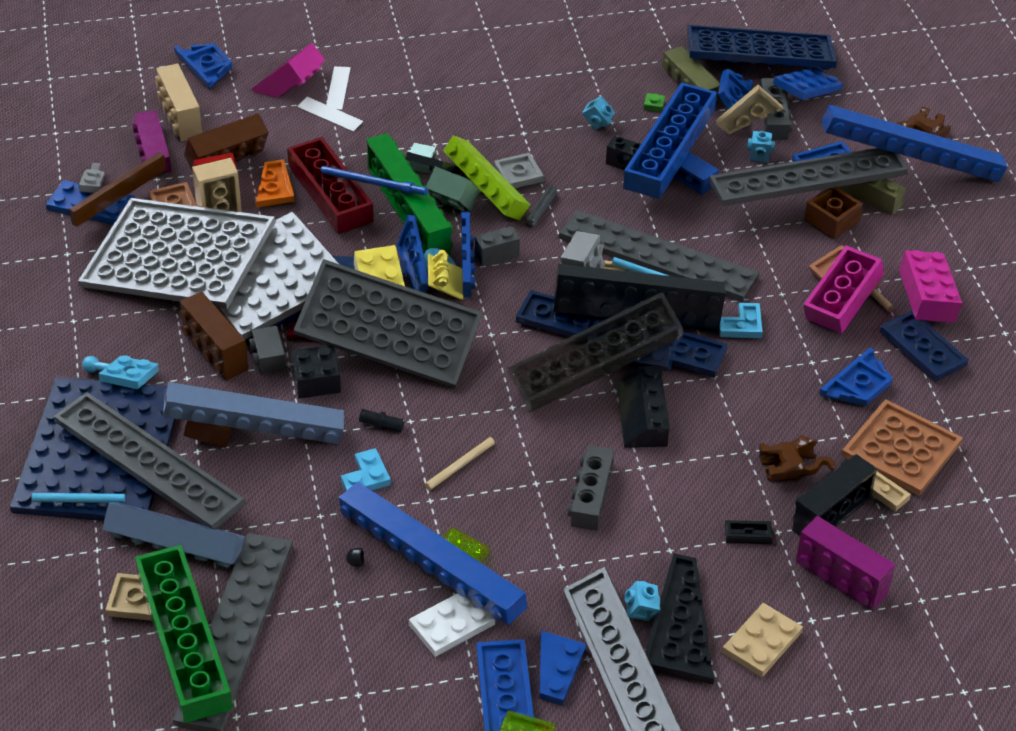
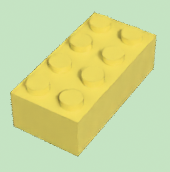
(380, 262)

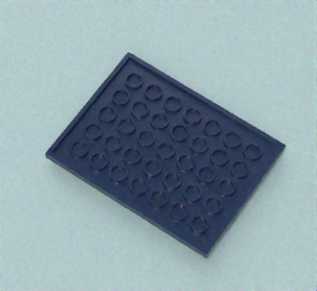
(67, 465)

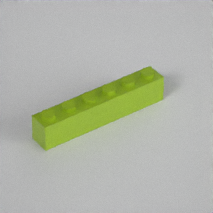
(486, 178)

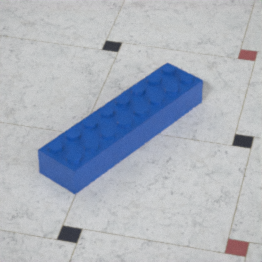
(669, 140)

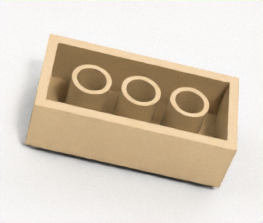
(178, 101)

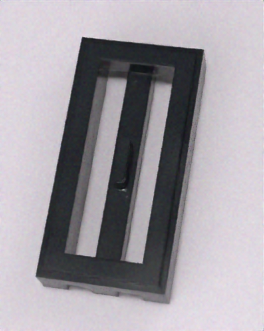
(753, 532)

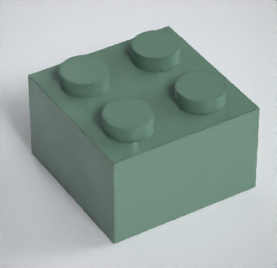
(453, 190)

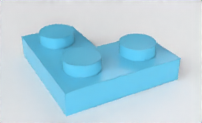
(746, 325)
(370, 473)

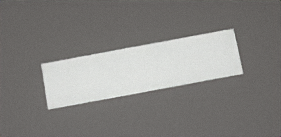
(338, 87)
(329, 113)

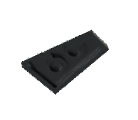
(432, 163)

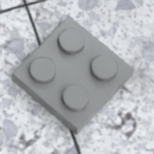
(519, 170)

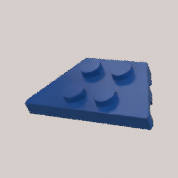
(205, 62)
(733, 88)
(859, 381)

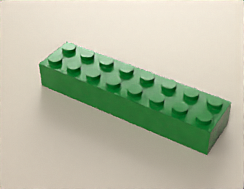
(389, 163)
(183, 634)

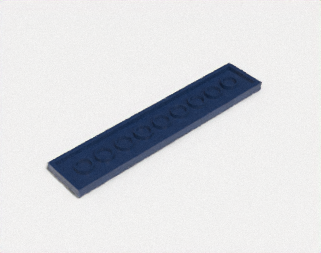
(690, 352)

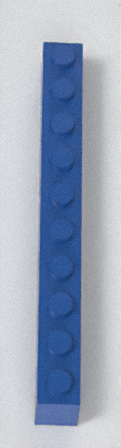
(914, 143)
(433, 553)

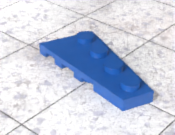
(411, 251)
(467, 256)

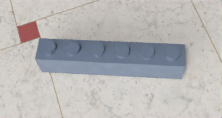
(171, 531)

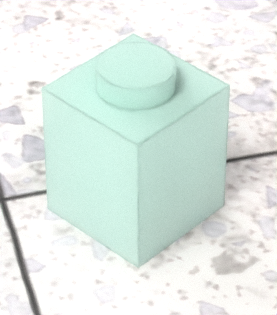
(424, 150)

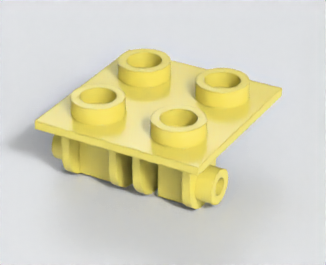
(445, 275)

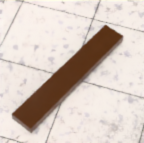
(117, 189)

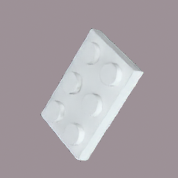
(450, 623)

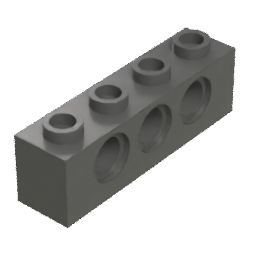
(777, 122)
(591, 488)

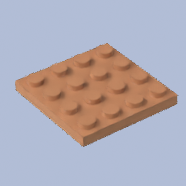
(903, 446)

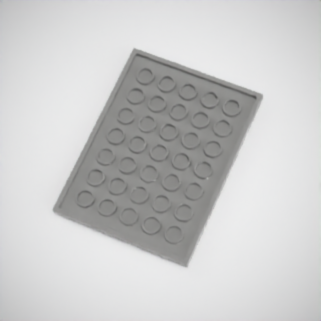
(177, 251)

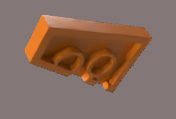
(274, 185)

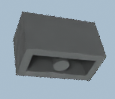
(497, 246)
(268, 349)

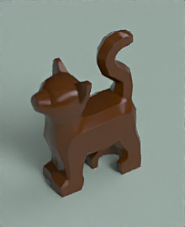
(923, 123)
(789, 459)

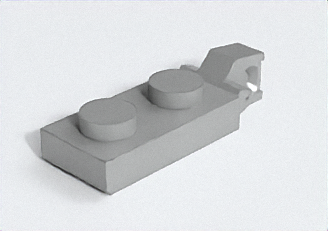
(92, 179)

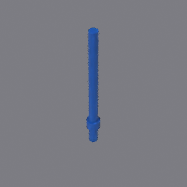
(406, 187)

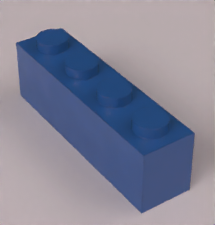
(696, 174)

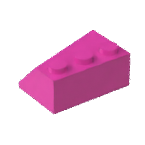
(291, 73)

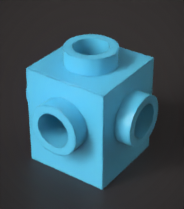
(598, 113)
(760, 146)
(642, 600)

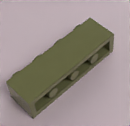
(688, 70)
(879, 193)

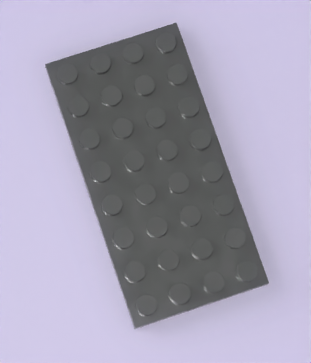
(388, 323)

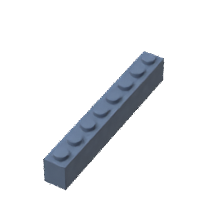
(253, 413)

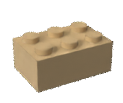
(217, 185)

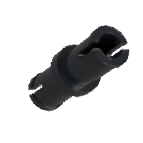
(381, 420)

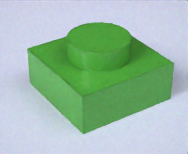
(654, 102)

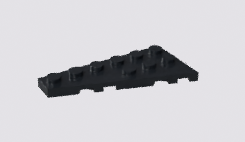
(679, 629)

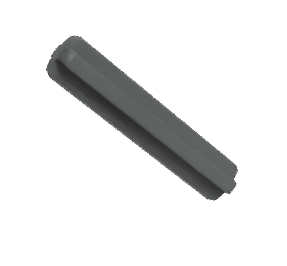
(540, 207)

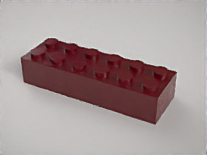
(338, 198)

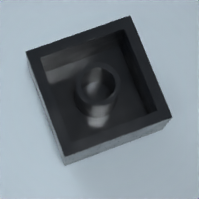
(316, 371)

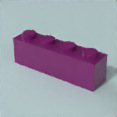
(150, 137)

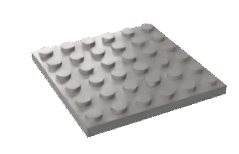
(278, 277)

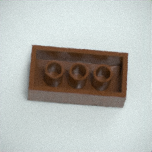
(239, 137)
(213, 336)

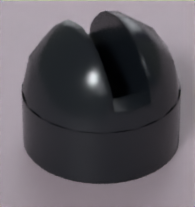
(355, 557)

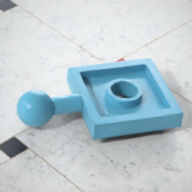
(123, 371)

